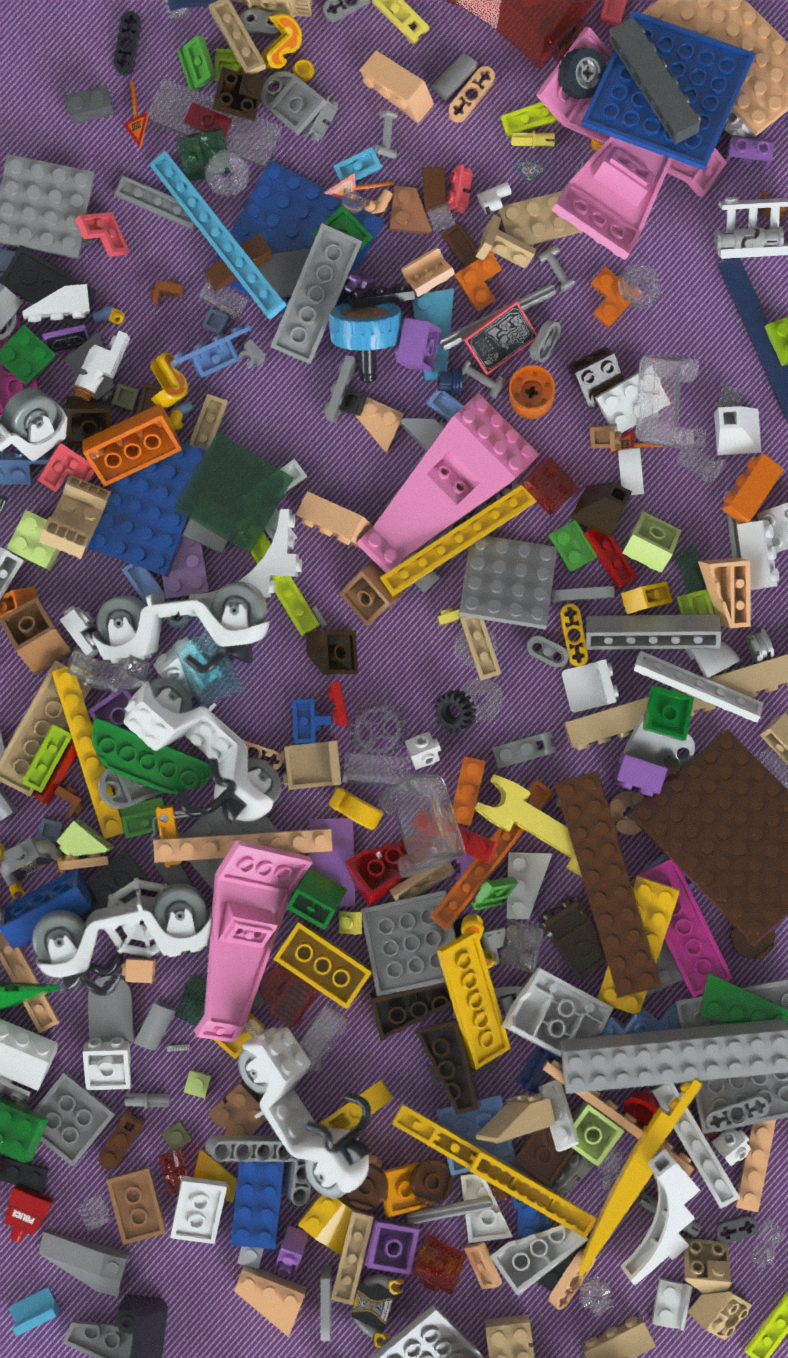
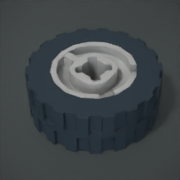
(573, 69)

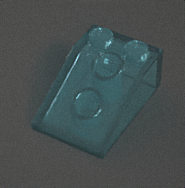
(211, 686)

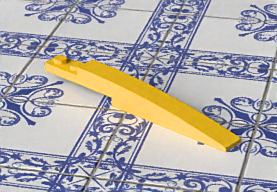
(494, 1170)
(636, 1172)

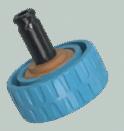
(366, 331)

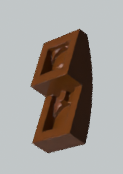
(433, 187)

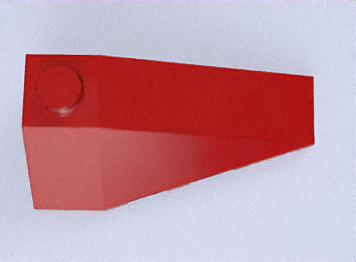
(376, 870)

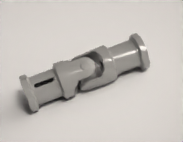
(751, 238)

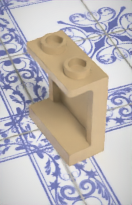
(311, 765)

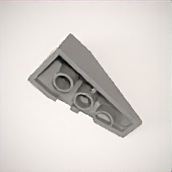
(89, 1262)

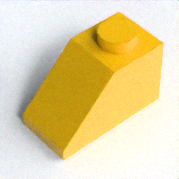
(646, 597)

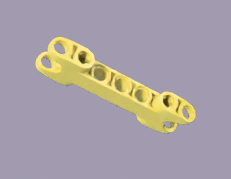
(515, 810)

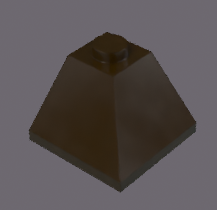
(85, 419)
(333, 651)

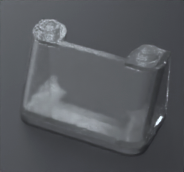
(659, 400)
(424, 821)

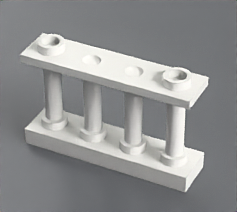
(731, 204)

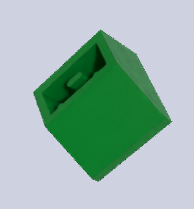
(316, 898)

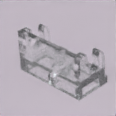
(224, 300)

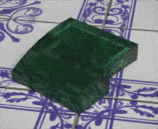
(198, 149)

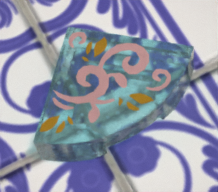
(530, 170)

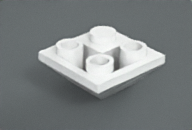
(737, 430)

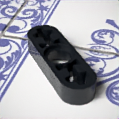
(125, 34)

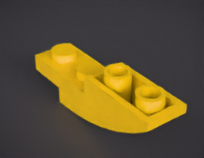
(350, 1113)

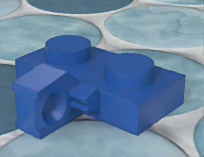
(307, 721)

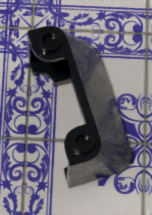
(147, 1321)

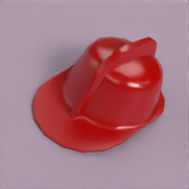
(641, 1106)

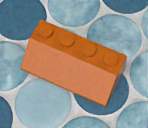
(131, 445)

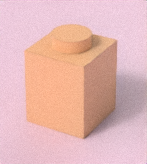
(139, 970)

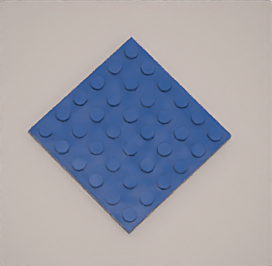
(705, 71)
(287, 213)

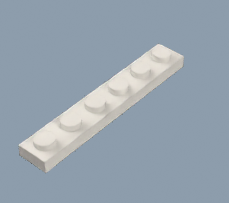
(698, 686)
(699, 1149)

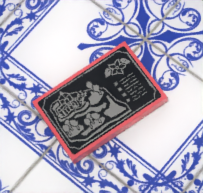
(500, 337)

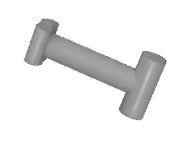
(385, 149)
(549, 255)
(495, 386)

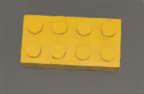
(323, 964)

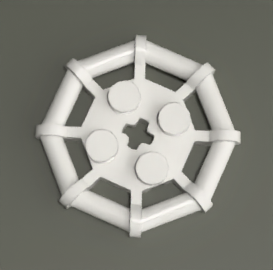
(138, 931)

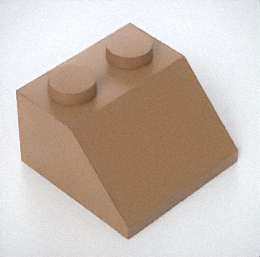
(368, 594)

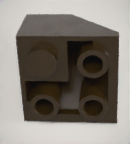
(238, 94)
(601, 506)

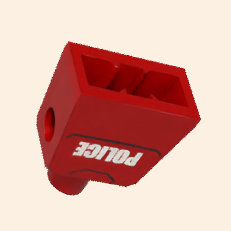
(26, 1211)

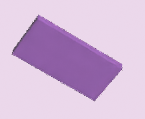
(332, 863)

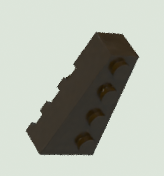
(404, 1008)
(451, 1063)

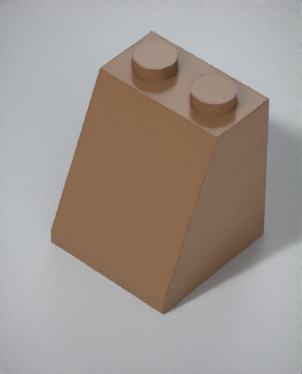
(35, 636)

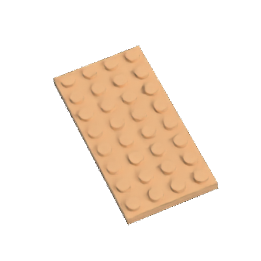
(739, 24)

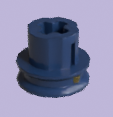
(450, 381)

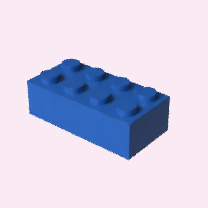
(257, 1204)

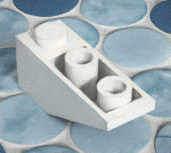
(66, 301)

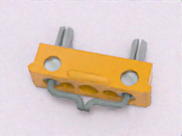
(167, 825)

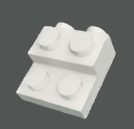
(80, 626)
(107, 1064)

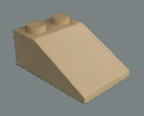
(518, 1118)

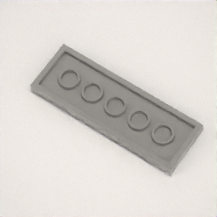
(316, 293)

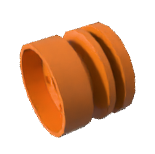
(531, 379)

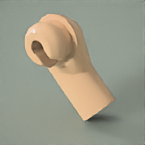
(380, 205)

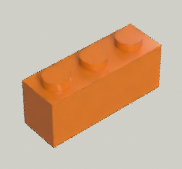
(751, 488)
(467, 789)

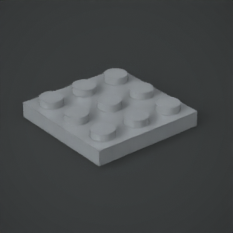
(74, 1118)

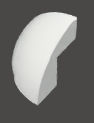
(713, 660)

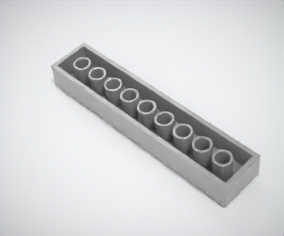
(675, 1055)

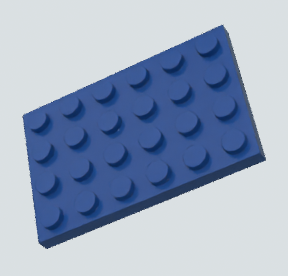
(140, 514)

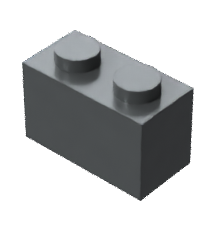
(89, 105)

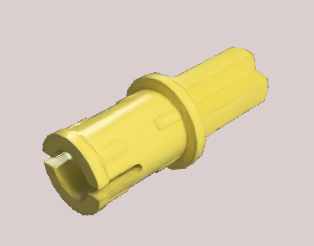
(532, 139)

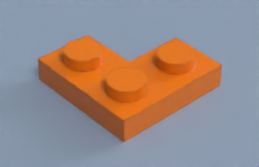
(473, 280)
(614, 305)

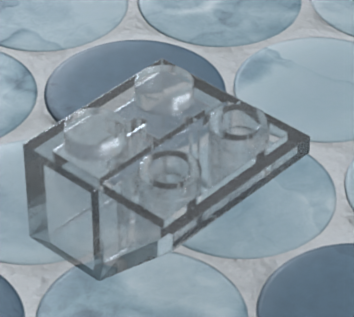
(521, 945)

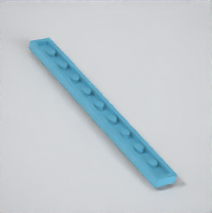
(218, 235)

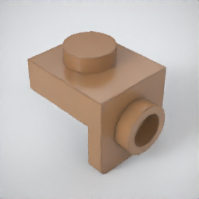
(605, 436)

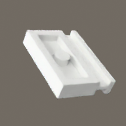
(671, 1304)

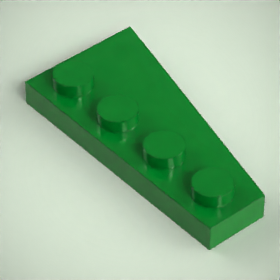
(733, 1004)

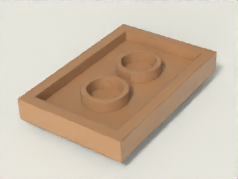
(136, 1205)

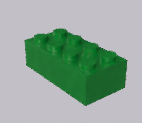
(20, 1130)

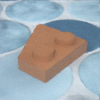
(408, 212)

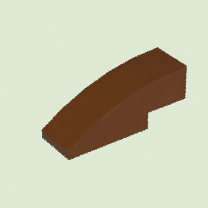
(219, 273)

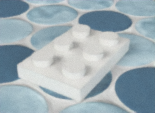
(620, 403)
(198, 1210)

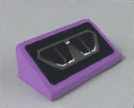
(66, 338)

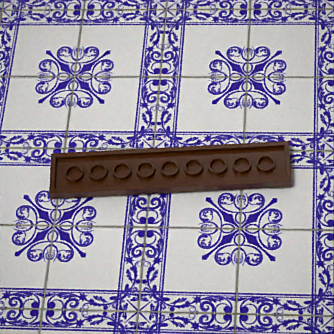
(608, 884)

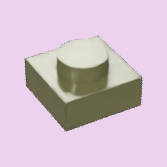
(125, 397)
(177, 1135)

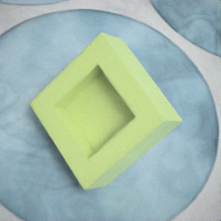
(197, 1083)

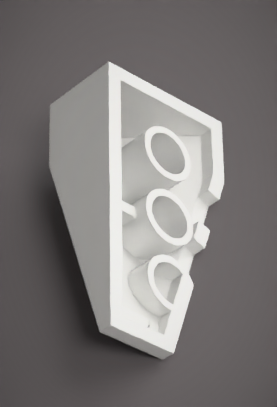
(532, 1257)

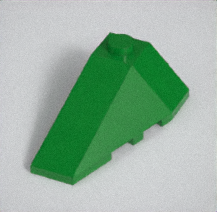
(18, 992)

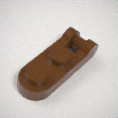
(120, 1140)

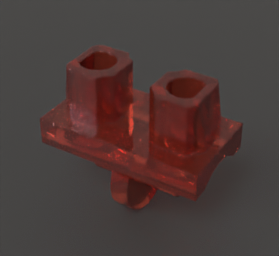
(173, 1170)

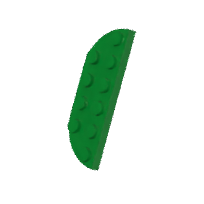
(132, 758)

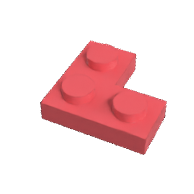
(105, 227)
(63, 463)

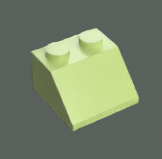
(652, 542)
(82, 840)
(595, 1133)

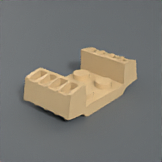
(289, 7)
(75, 517)

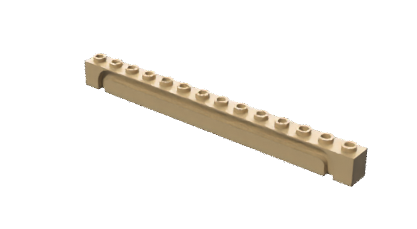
(624, 718)

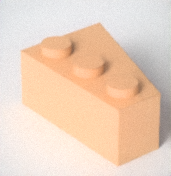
(397, 85)
(332, 519)
(729, 589)
(271, 1296)

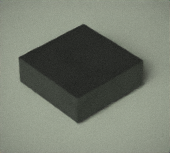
(353, 402)

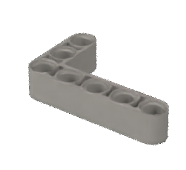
(268, 1154)

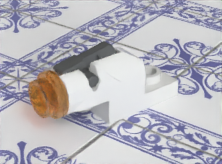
(99, 363)

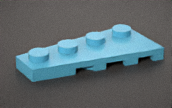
(437, 309)

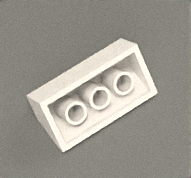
(25, 1055)

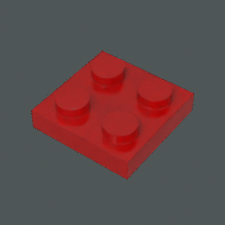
(336, 696)

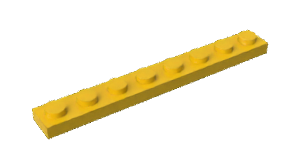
(457, 540)
(92, 767)

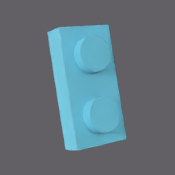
(361, 164)

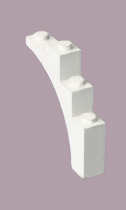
(275, 562)
(670, 1218)

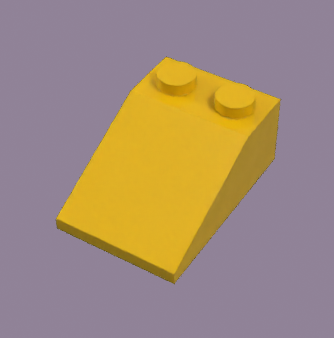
(328, 1221)

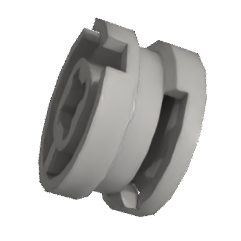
(759, 646)

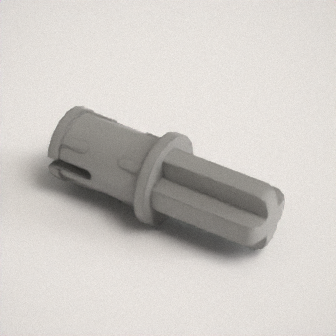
(147, 1100)

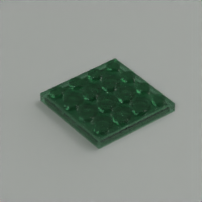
(233, 493)

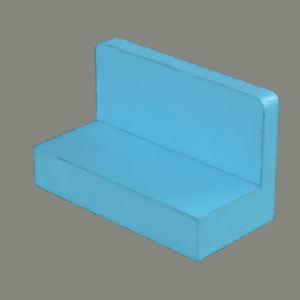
(33, 1310)

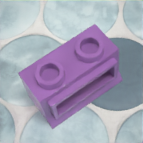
(750, 149)

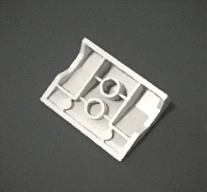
(555, 1011)

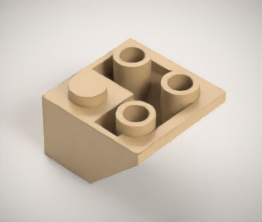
(707, 1265)
(720, 1312)

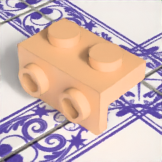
(427, 271)

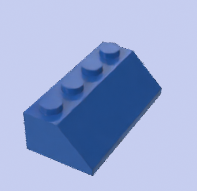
(64, 893)

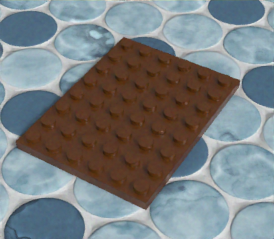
(726, 833)

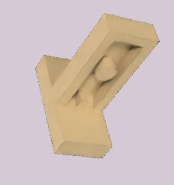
(504, 245)

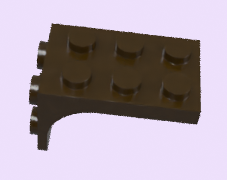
(574, 936)

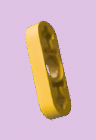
(565, 619)

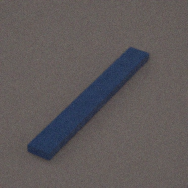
(754, 322)

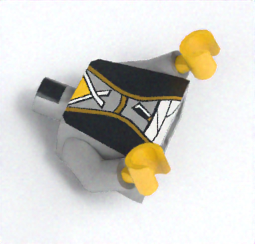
(26, 859)
(373, 1304)

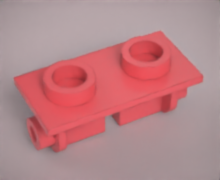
(460, 179)

